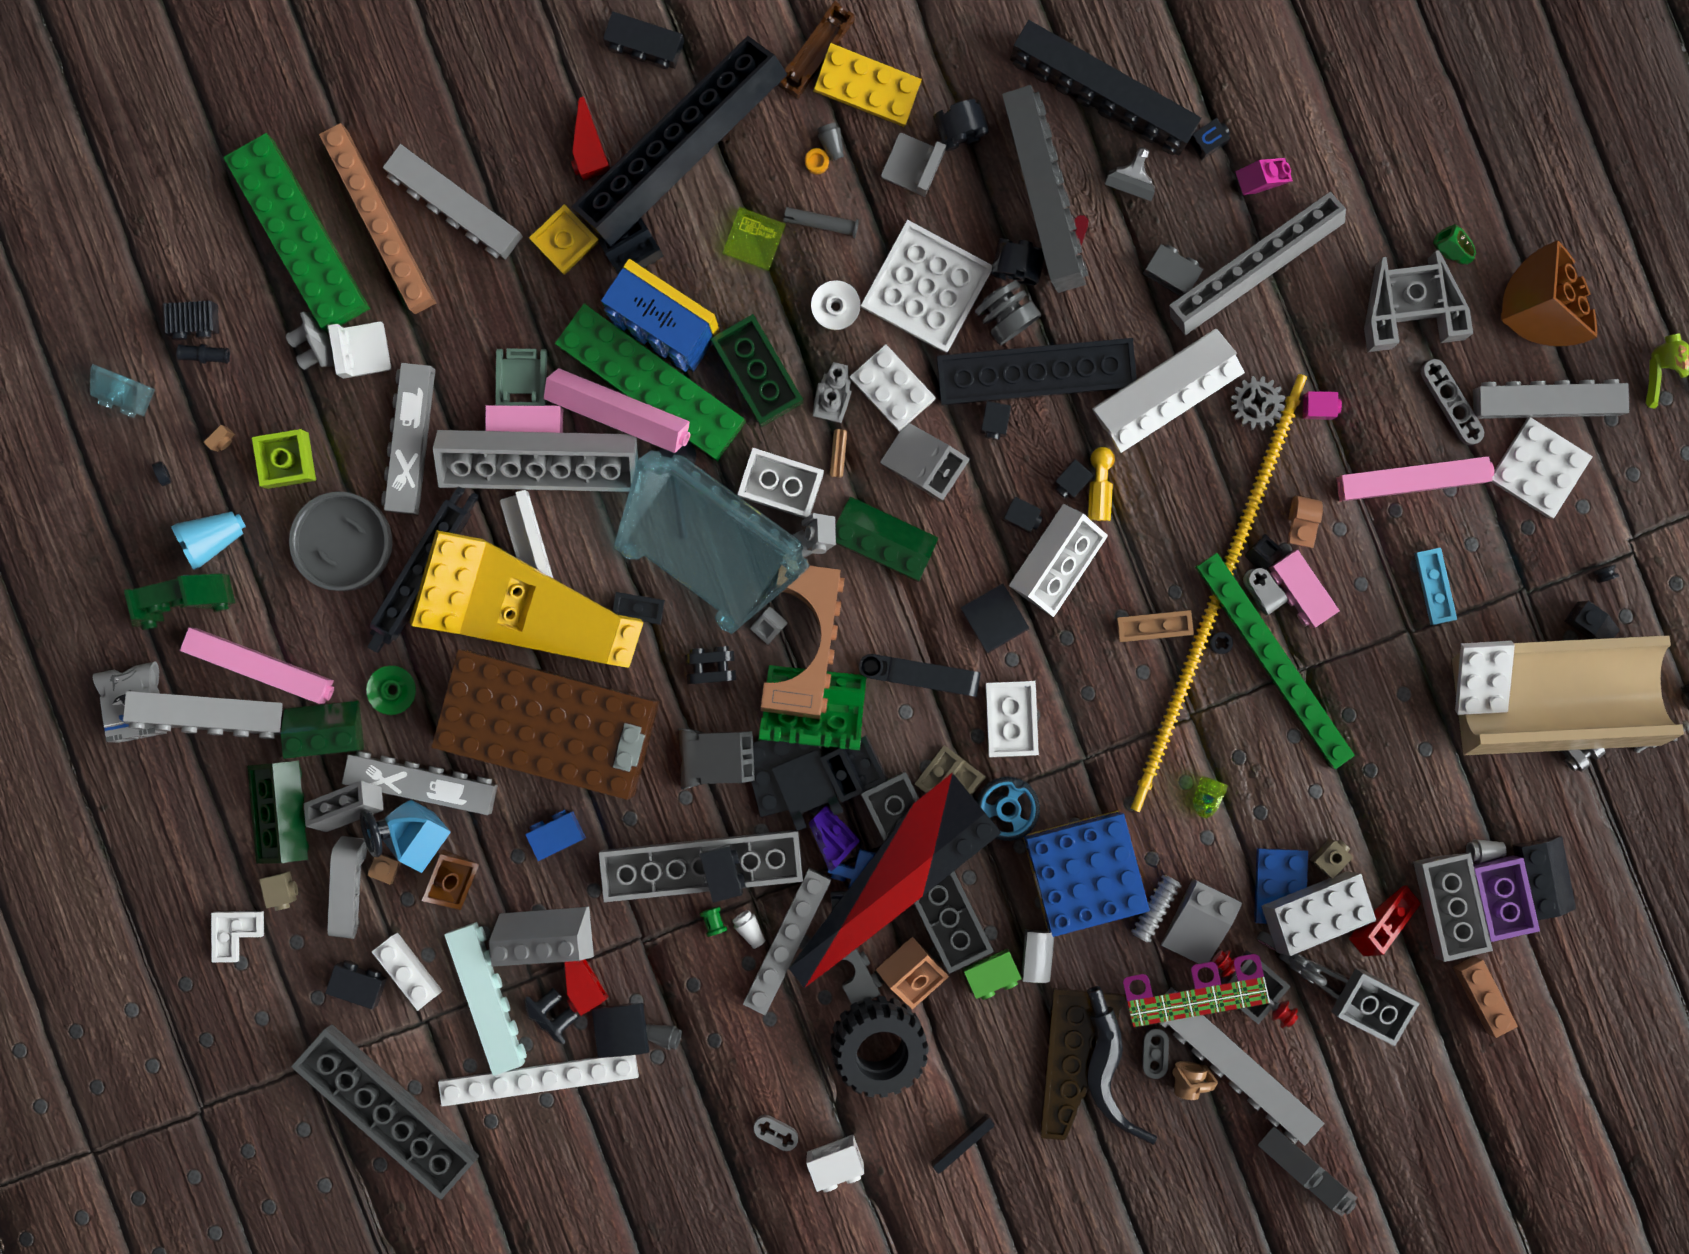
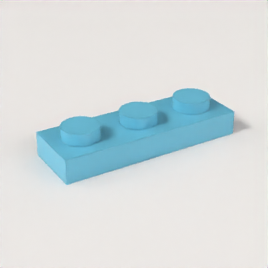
(1435, 586)

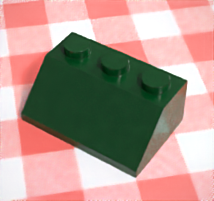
(322, 729)

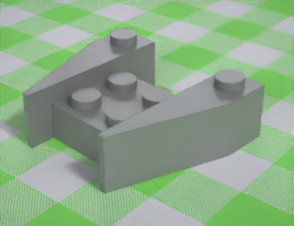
(1415, 295)

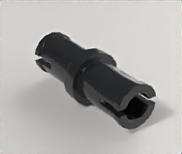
(203, 353)

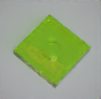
(754, 239)

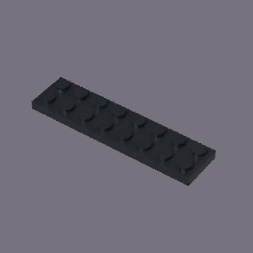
(1036, 371)

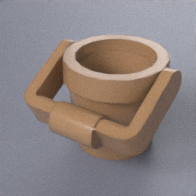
(1190, 1079)

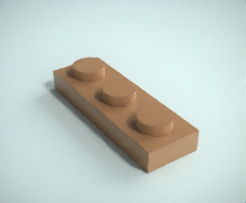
(1155, 626)

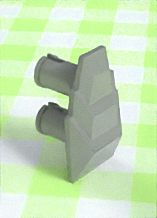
(318, 340)
(833, 394)

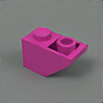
(1264, 175)

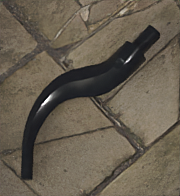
(1105, 1061)

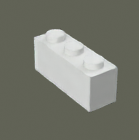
(407, 971)

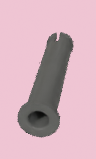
(821, 221)

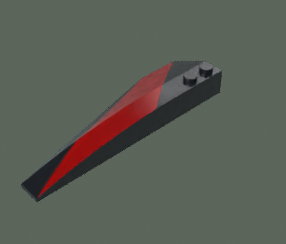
(921, 851)

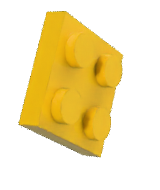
(564, 239)

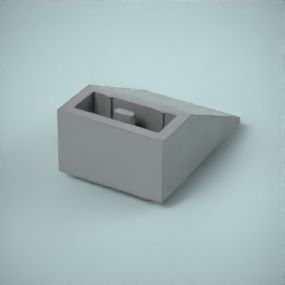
(925, 461)

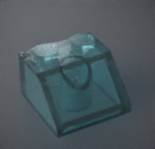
(120, 391)

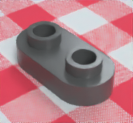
(1155, 1052)

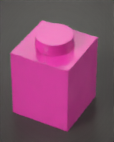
(1321, 405)

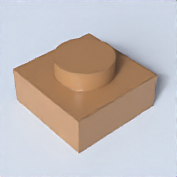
(219, 439)
(384, 868)

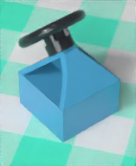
(408, 831)

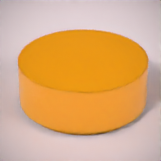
(816, 161)

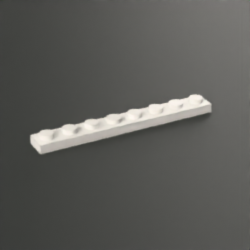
(537, 1079)

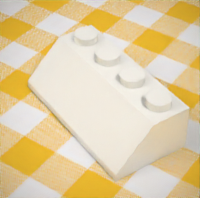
(1058, 560)

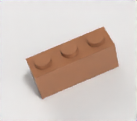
(1485, 996)

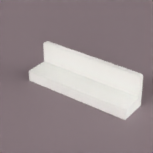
(525, 531)

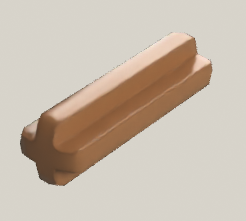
(838, 453)

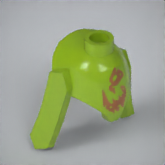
(1672, 355)

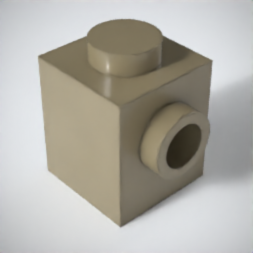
(1332, 857)
(279, 890)

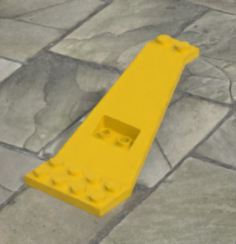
(471, 590)

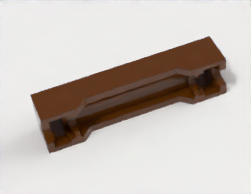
(813, 52)

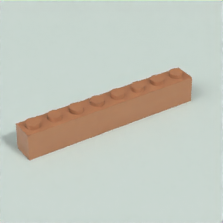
(377, 218)

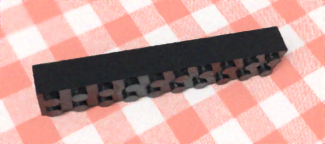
(680, 140)

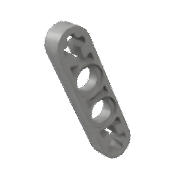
(1456, 399)

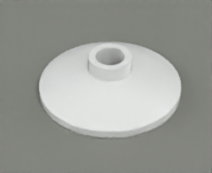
(839, 293)

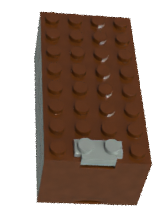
(545, 724)

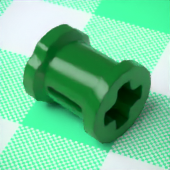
(713, 921)

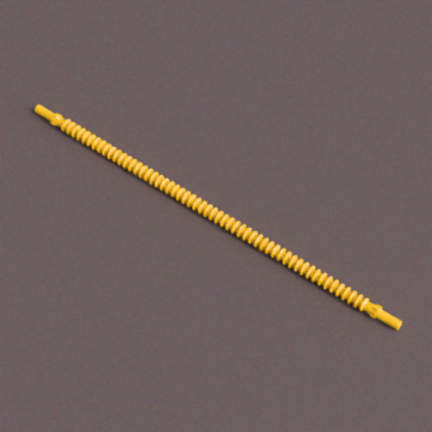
(1146, 781)

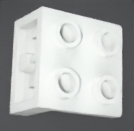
(359, 349)

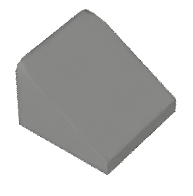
(768, 625)

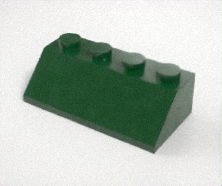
(884, 539)
(277, 812)

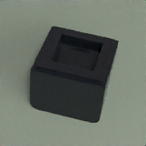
(1263, 552)

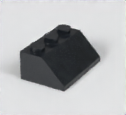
(1547, 876)

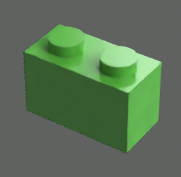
(992, 974)

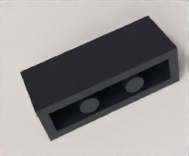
(643, 40)

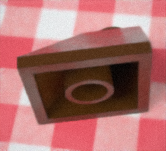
(446, 879)

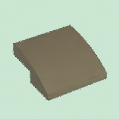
(944, 764)

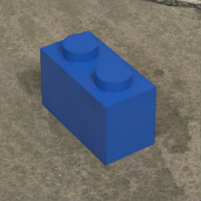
(555, 835)

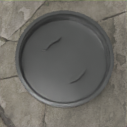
(340, 541)

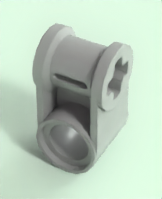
(1266, 593)

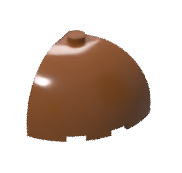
(1549, 300)

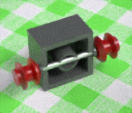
(1275, 987)

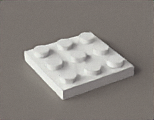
(1540, 468)

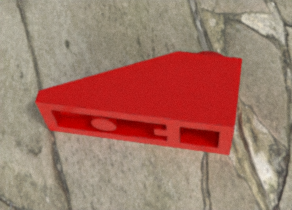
(587, 148)
(1390, 920)
(583, 987)

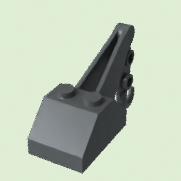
(1364, 1000)

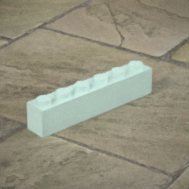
(485, 998)

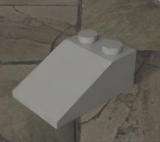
(1201, 922)

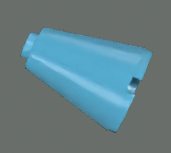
(207, 536)

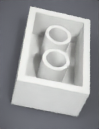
(780, 483)

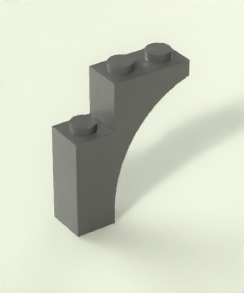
(1308, 1172)

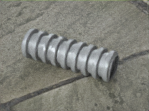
(1157, 907)

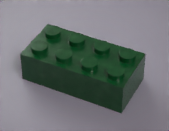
(757, 370)

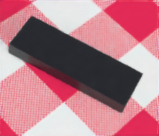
(963, 1143)

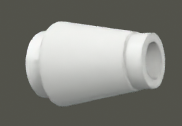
(749, 929)

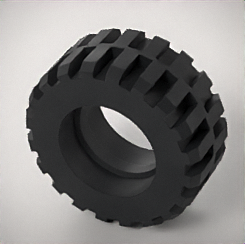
(884, 1075)

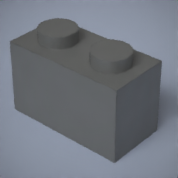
(1173, 270)

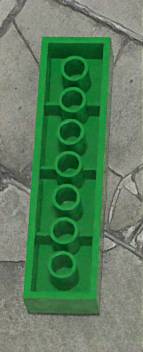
(296, 232)
(649, 379)

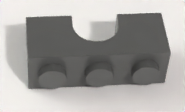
(862, 983)

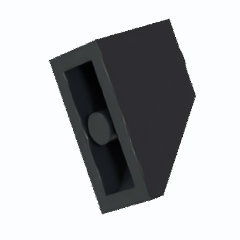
(1591, 621)

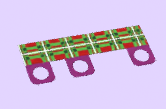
(1203, 1000)

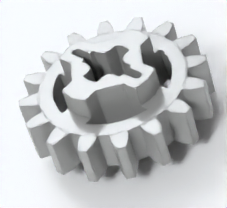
(1267, 402)

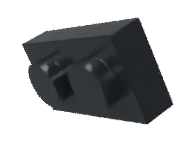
(639, 607)

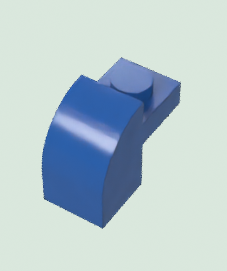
(843, 871)

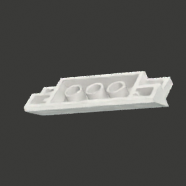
(1168, 390)

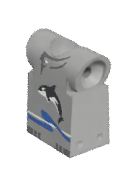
(113, 687)

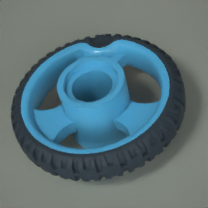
(1016, 787)

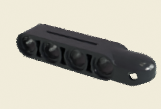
(920, 674)

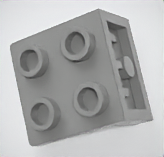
(913, 164)

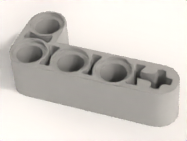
(345, 886)

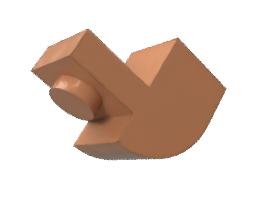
(1304, 517)

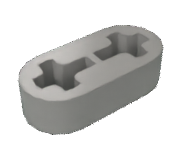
(778, 1127)

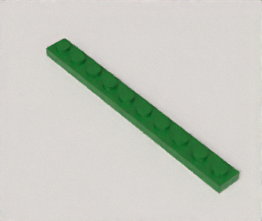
(1274, 661)

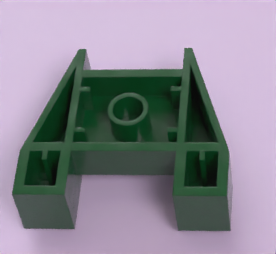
(197, 591)

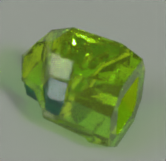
(1208, 796)

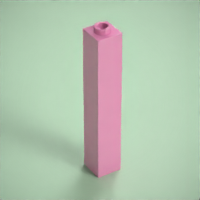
(617, 410)
(1415, 479)
(257, 665)

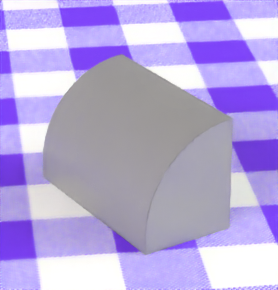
(1037, 956)

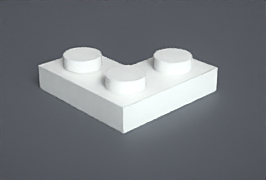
(228, 927)

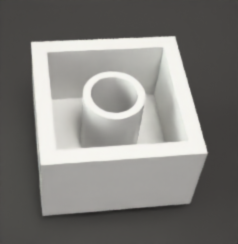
(835, 1164)

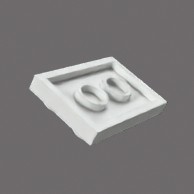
(892, 387)
(1484, 677)
(1012, 719)

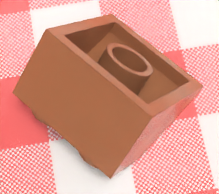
(912, 973)

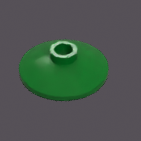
(378, 690)

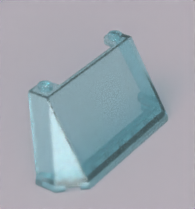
(707, 538)

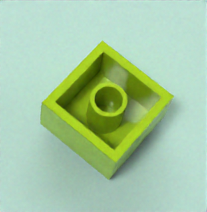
(284, 459)

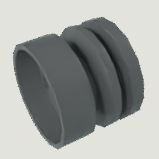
(1007, 312)

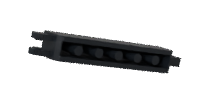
(402, 597)

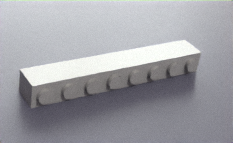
(1257, 263)
(1246, 1076)

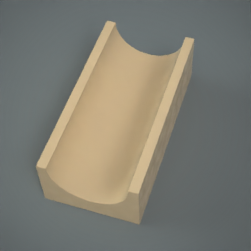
(1577, 699)

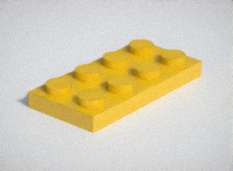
(867, 85)

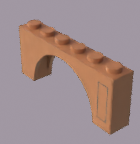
(805, 692)

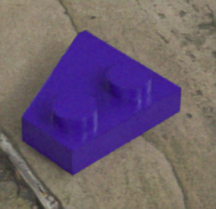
(832, 837)

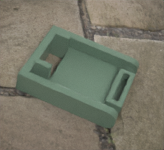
(521, 375)

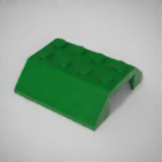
(835, 728)

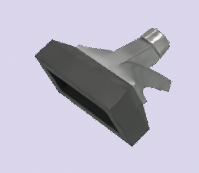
(1133, 177)

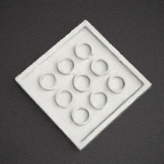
(927, 286)

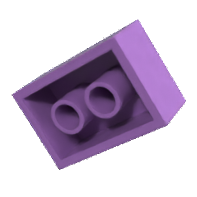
(1506, 898)

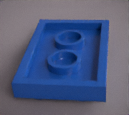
(1278, 875)

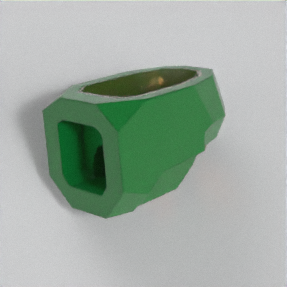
(1455, 245)

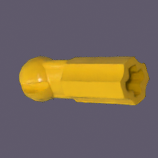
(1101, 489)

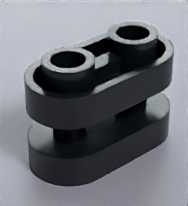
(698, 658)

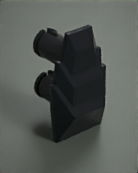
(537, 1012)

